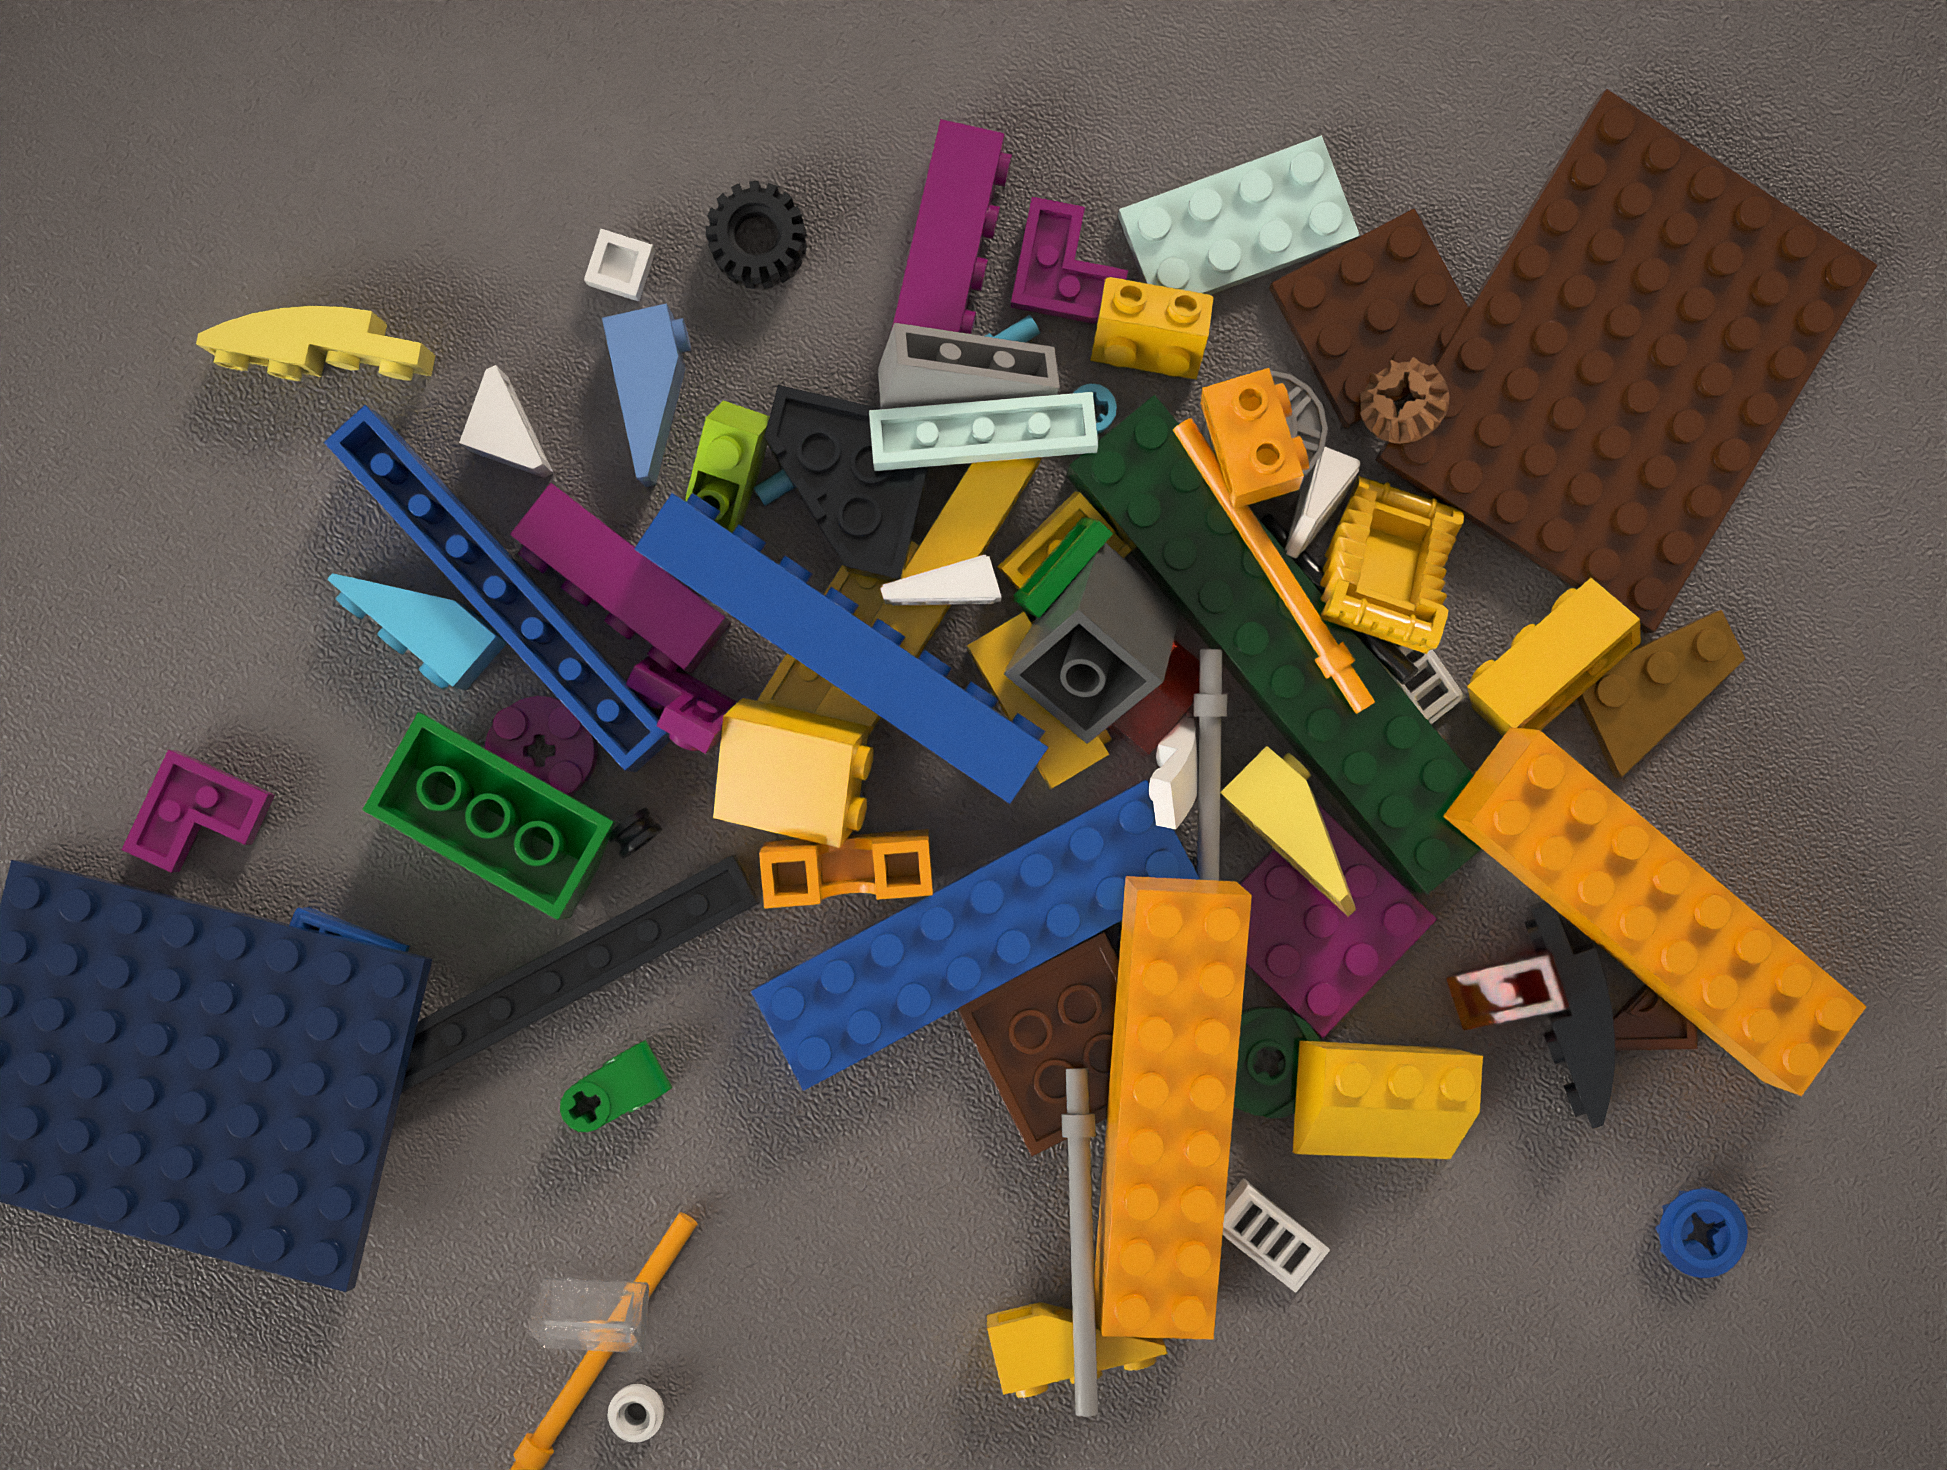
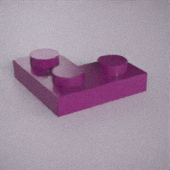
(1047, 272)
(690, 707)
(183, 799)

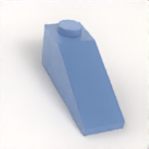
(648, 376)

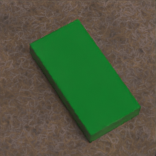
(1062, 566)

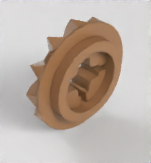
(1417, 417)

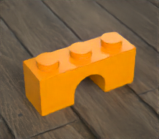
(873, 863)

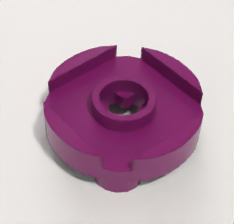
(520, 724)

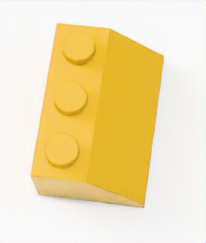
(1384, 1099)

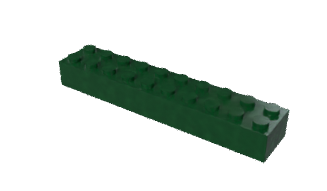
(1378, 763)

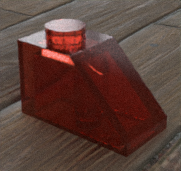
(1161, 709)

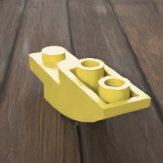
(302, 337)

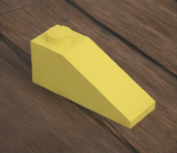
(1283, 811)

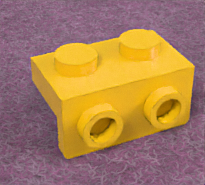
(1152, 328)

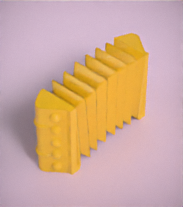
(1389, 565)

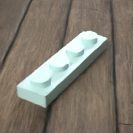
(983, 431)

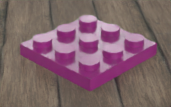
(1314, 951)

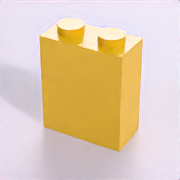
(792, 772)

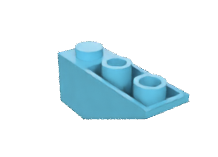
(437, 630)

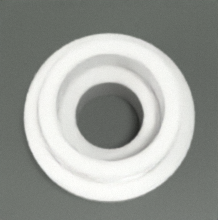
(629, 1428)

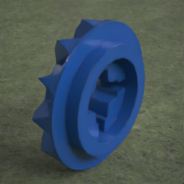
(1725, 1240)

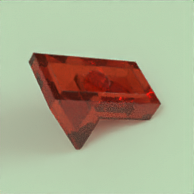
(1508, 990)

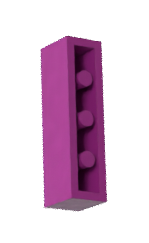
(952, 227)
(620, 579)

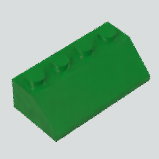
(491, 817)

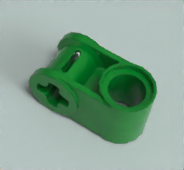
(622, 1086)

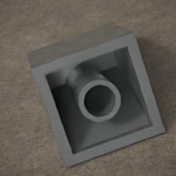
(1097, 646)

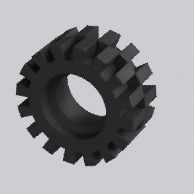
(756, 203)

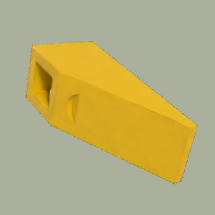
(1036, 1348)

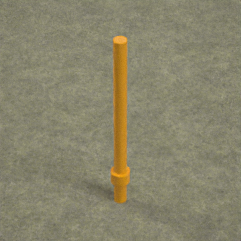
(1333, 658)
(537, 1447)

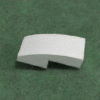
(1176, 781)

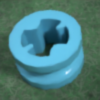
(1104, 397)

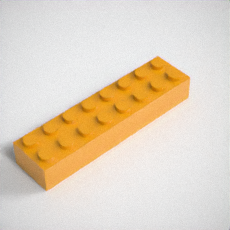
(1654, 909)
(1170, 1106)

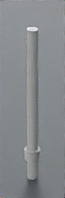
(1210, 707)
(1078, 1127)

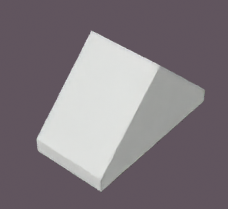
(501, 429)

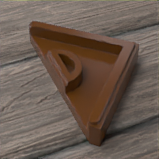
(1652, 1024)

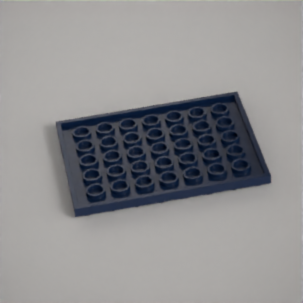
(198, 1072)

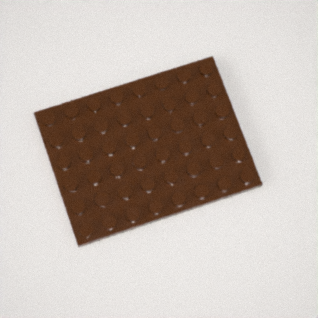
(1630, 359)

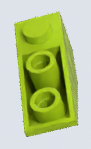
(729, 461)

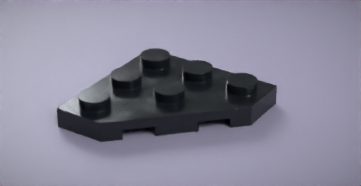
(829, 461)

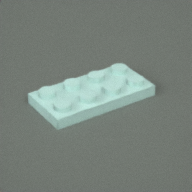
(1241, 222)

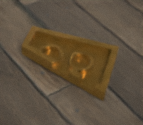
(1658, 687)

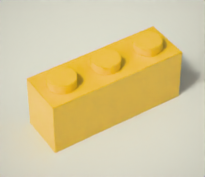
(1554, 660)
(1066, 751)

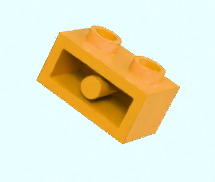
(1253, 437)

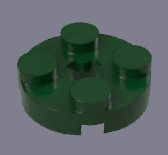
(1274, 1030)

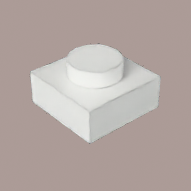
(620, 265)

